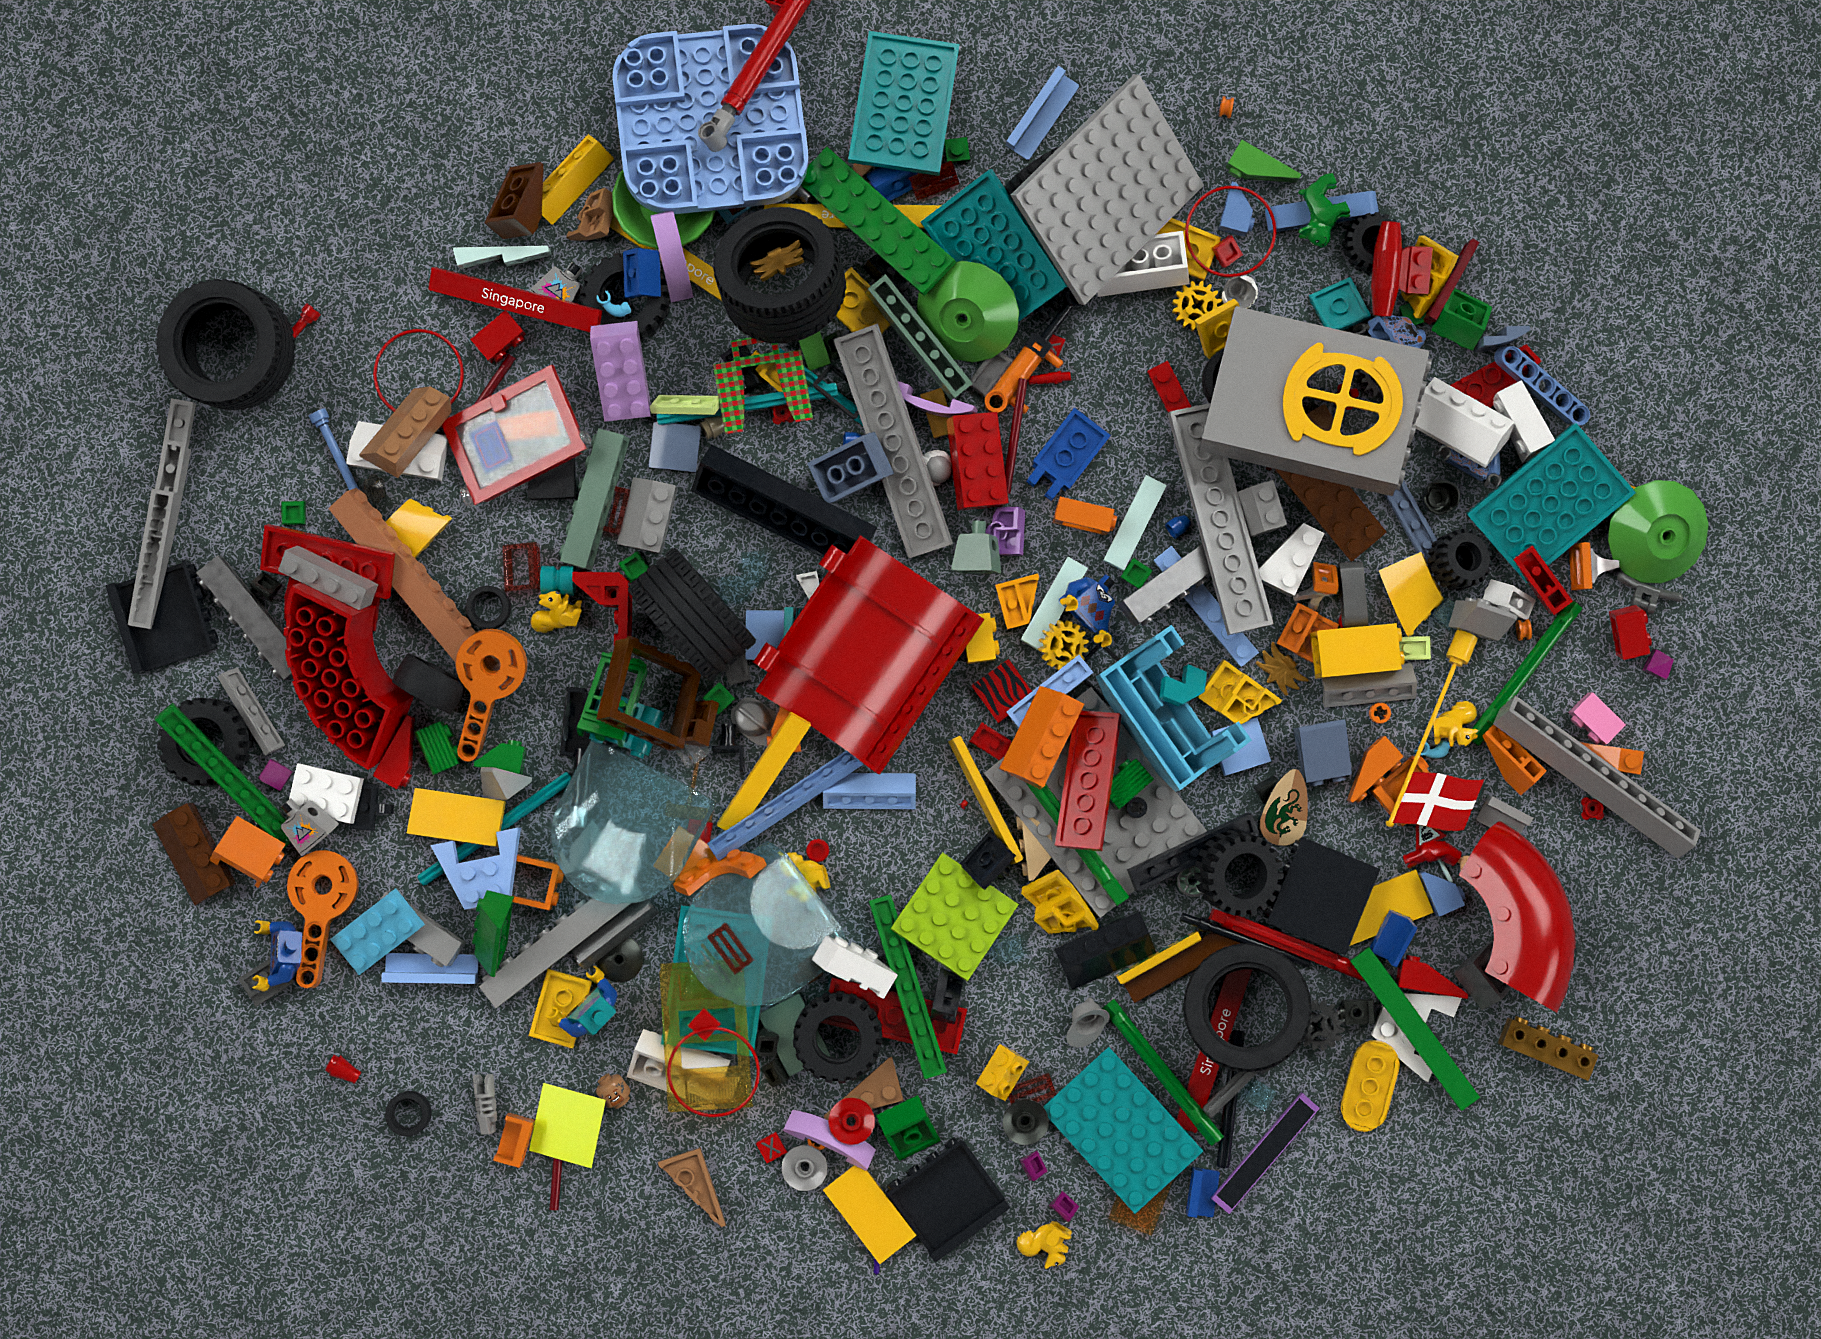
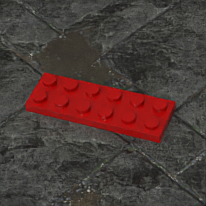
(363, 560)
(1088, 781)
(892, 1017)

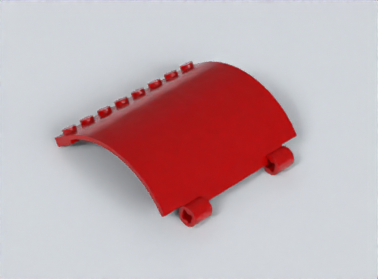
(867, 652)

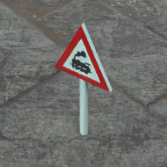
(1426, 834)

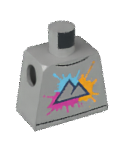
(560, 284)
(306, 825)

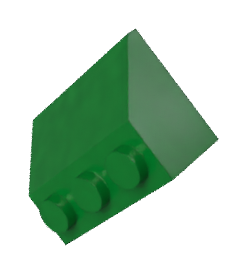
(492, 929)

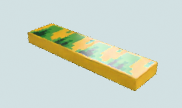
(1158, 957)

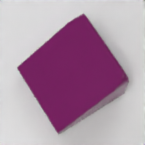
(275, 774)

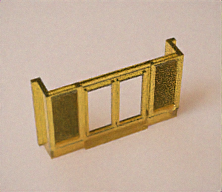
(707, 1086)

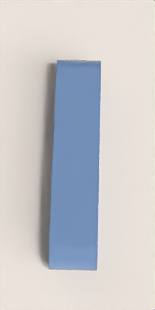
(1297, 214)
(1552, 387)

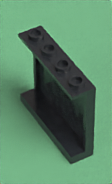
(179, 626)
(1322, 895)
(947, 1198)

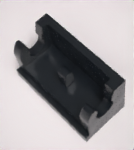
(946, 997)

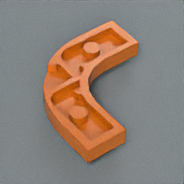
(735, 862)

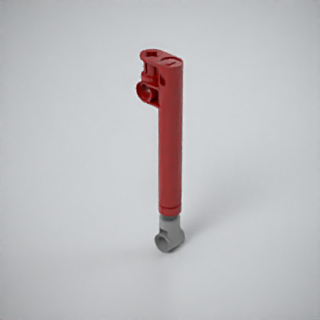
(752, 73)

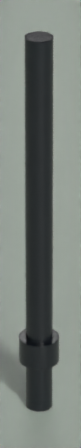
(1204, 925)

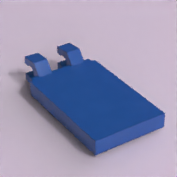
(1068, 453)

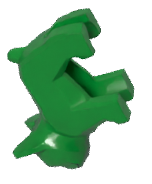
(1322, 211)

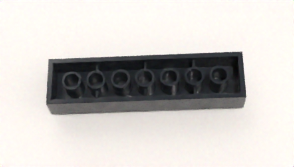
(777, 504)

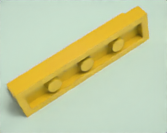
(573, 177)

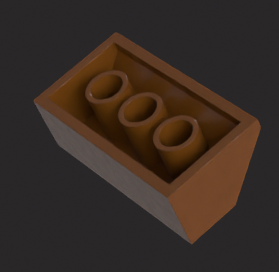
(190, 849)

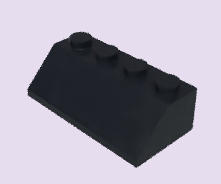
(1105, 949)

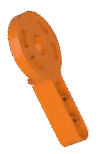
(486, 682)
(317, 907)

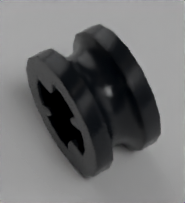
(1135, 814)

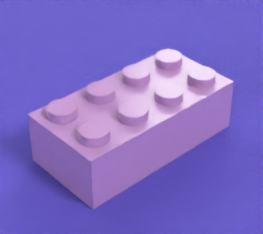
(620, 371)

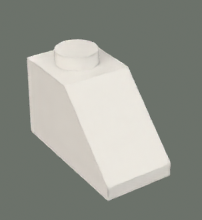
(1511, 597)

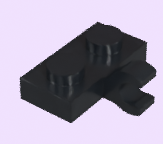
(368, 807)

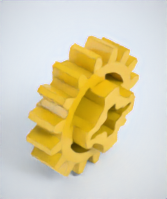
(1190, 295)
(1053, 643)

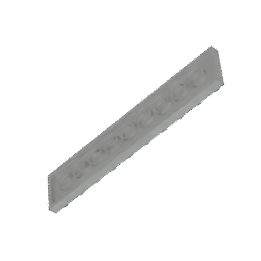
(886, 414)
(1220, 525)

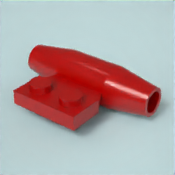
(1397, 268)

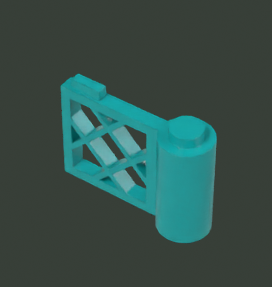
(637, 746)

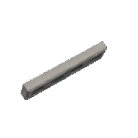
(251, 711)

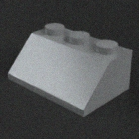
(647, 515)

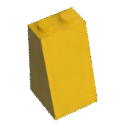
(1356, 650)

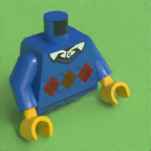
(1091, 605)
(284, 953)

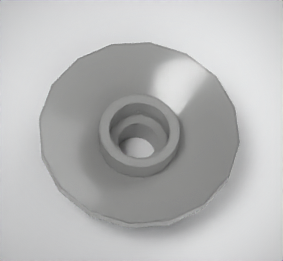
(804, 1179)

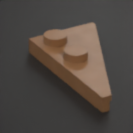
(692, 1174)

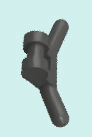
(1655, 593)

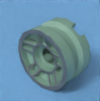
(1183, 884)

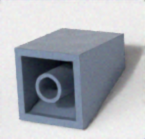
(1323, 752)

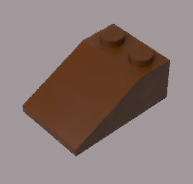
(518, 202)

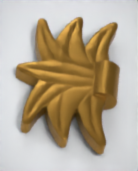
(778, 261)
(1281, 669)

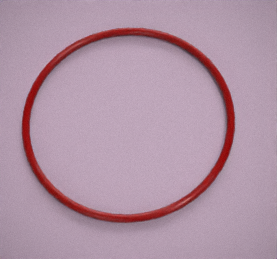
(1206, 195)
(414, 331)
(706, 1114)

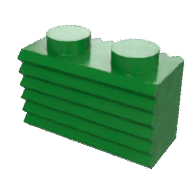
(438, 747)
(1128, 782)

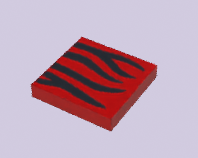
(1001, 689)

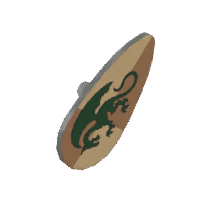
(1286, 810)

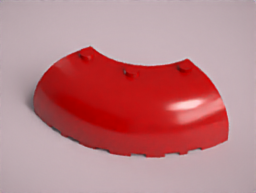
(341, 674)
(1528, 915)

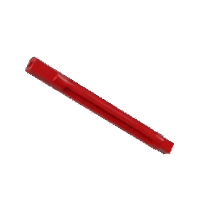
(1285, 942)

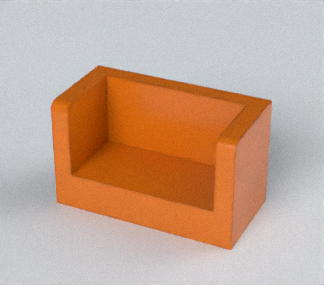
(514, 1140)

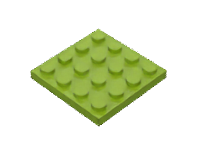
(954, 917)

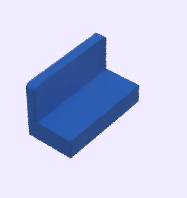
(890, 182)
(641, 273)
(1393, 937)
(1202, 1186)

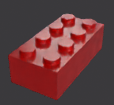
(977, 461)

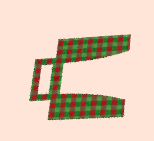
(731, 388)

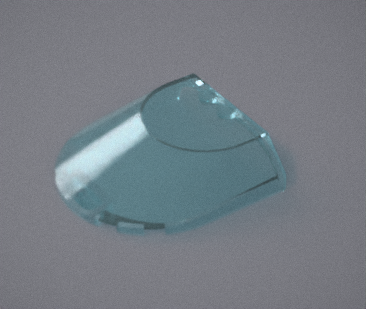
(625, 826)
(775, 920)

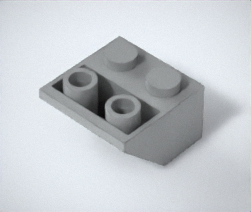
(1481, 618)

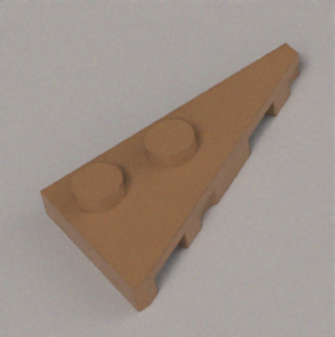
(878, 1088)

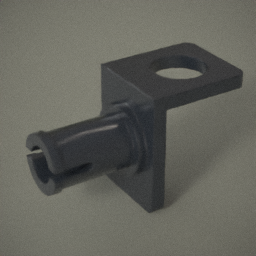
(729, 745)

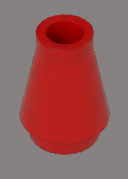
(342, 1069)

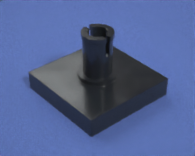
(988, 860)

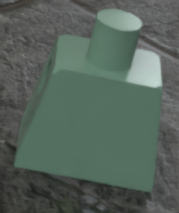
(977, 552)

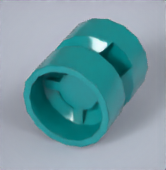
(557, 580)

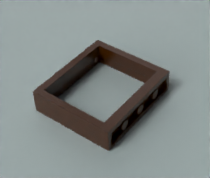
(614, 685)

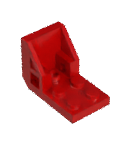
(600, 587)

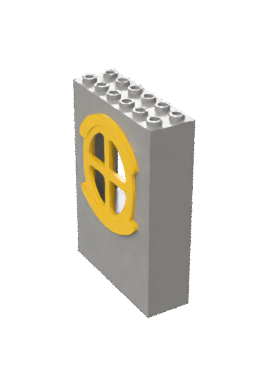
(1260, 393)

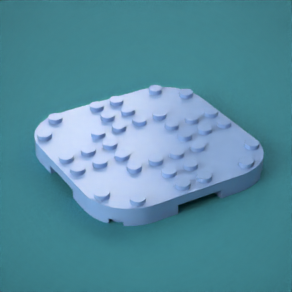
(676, 84)

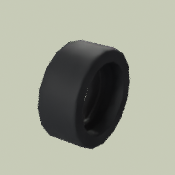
(476, 594)
(391, 1119)

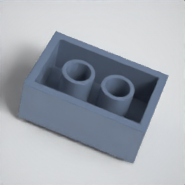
(850, 468)

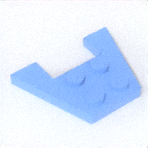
(475, 877)

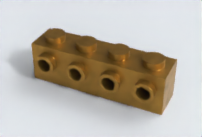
(1547, 1048)

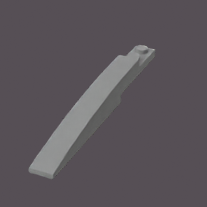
(162, 514)

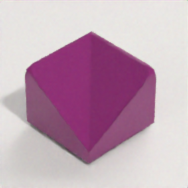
(1658, 664)

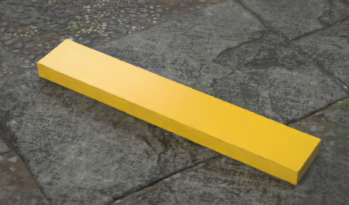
(765, 771)
(984, 796)

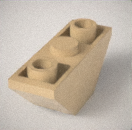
(1034, 852)

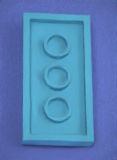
(377, 931)

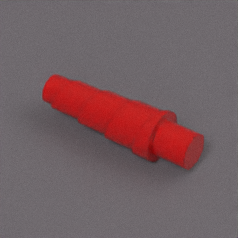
(1050, 378)

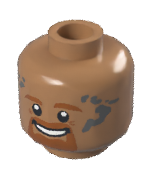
(613, 1090)

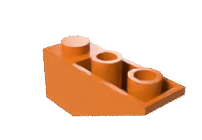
(1374, 764)

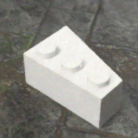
(1529, 429)
(1291, 560)
(854, 964)

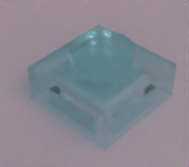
(1443, 613)
(1260, 1095)

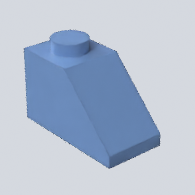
(1236, 213)
(1442, 894)

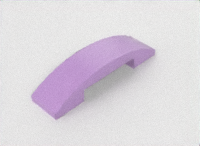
(672, 256)
(956, 407)
(817, 1129)

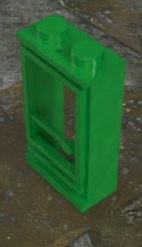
(588, 718)

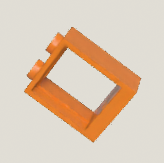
(1084, 516)
(556, 877)

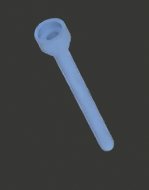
(321, 421)

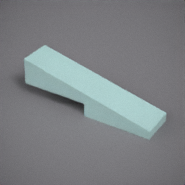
(511, 255)
(1134, 523)
(1051, 608)

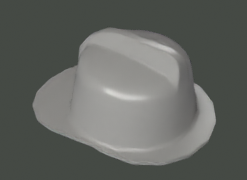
(753, 720)
(1087, 1023)

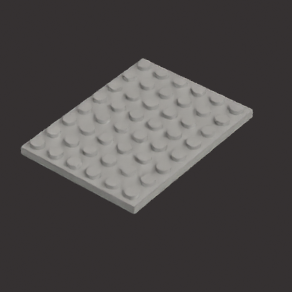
(1107, 189)
(1125, 839)

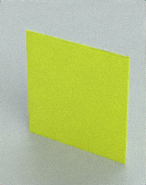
(567, 1125)

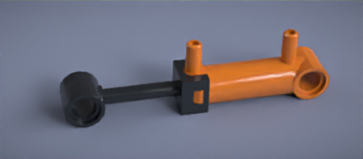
(1028, 359)

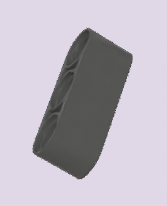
(1352, 594)

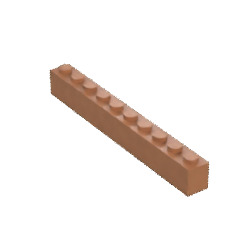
(409, 575)

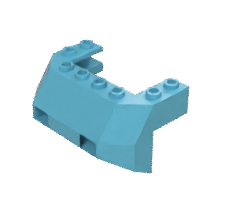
(1165, 733)

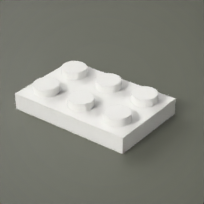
(330, 790)

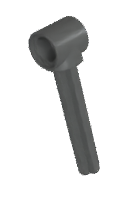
(1229, 1091)

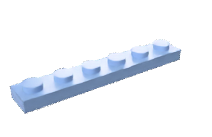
(1209, 612)

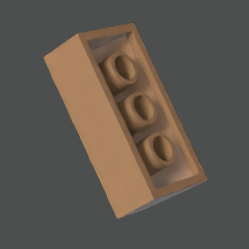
(407, 430)

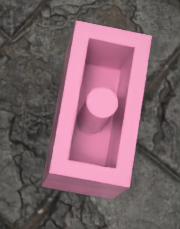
(1596, 719)

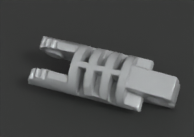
(485, 1103)

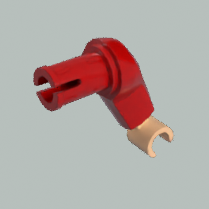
(1433, 851)

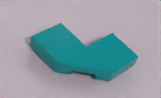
(1179, 692)

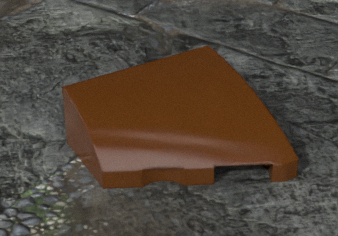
(701, 723)

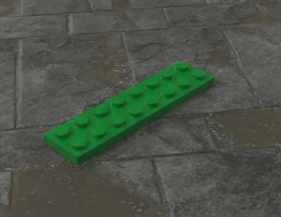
(876, 221)

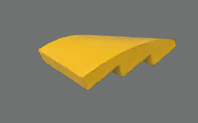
(1441, 268)
(417, 525)
(1411, 591)
(1236, 694)
(1058, 904)

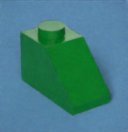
(505, 757)

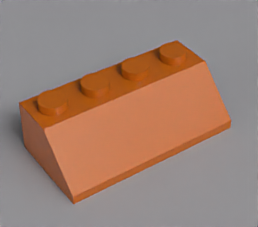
(1041, 736)

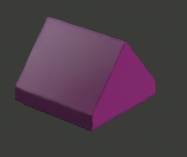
(1033, 1166)
(1064, 1206)

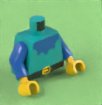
(591, 1012)

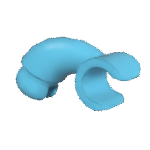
(615, 310)
(1437, 752)

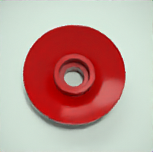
(863, 1118)

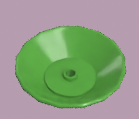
(637, 223)
(985, 301)
(1639, 528)

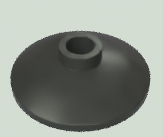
(628, 968)
(1031, 1131)

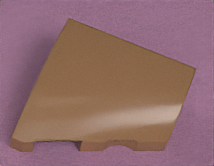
(594, 217)

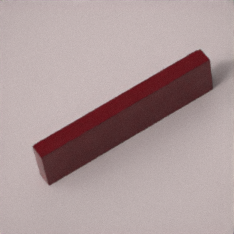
(1440, 301)

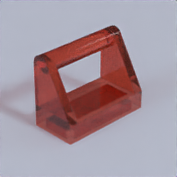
(533, 563)

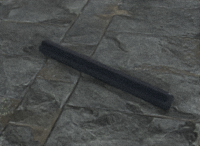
(1229, 1112)

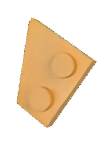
(1017, 600)

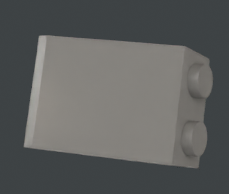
(1262, 508)

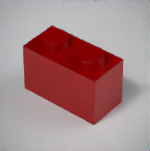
(498, 337)
(1630, 632)

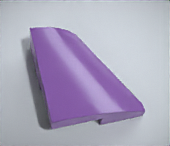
(1008, 527)

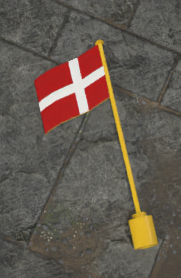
(1437, 798)

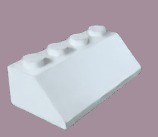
(1155, 266)
(1462, 423)
(427, 464)
(649, 1060)

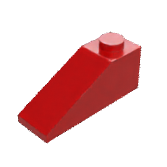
(1542, 581)
(397, 760)
(1422, 977)

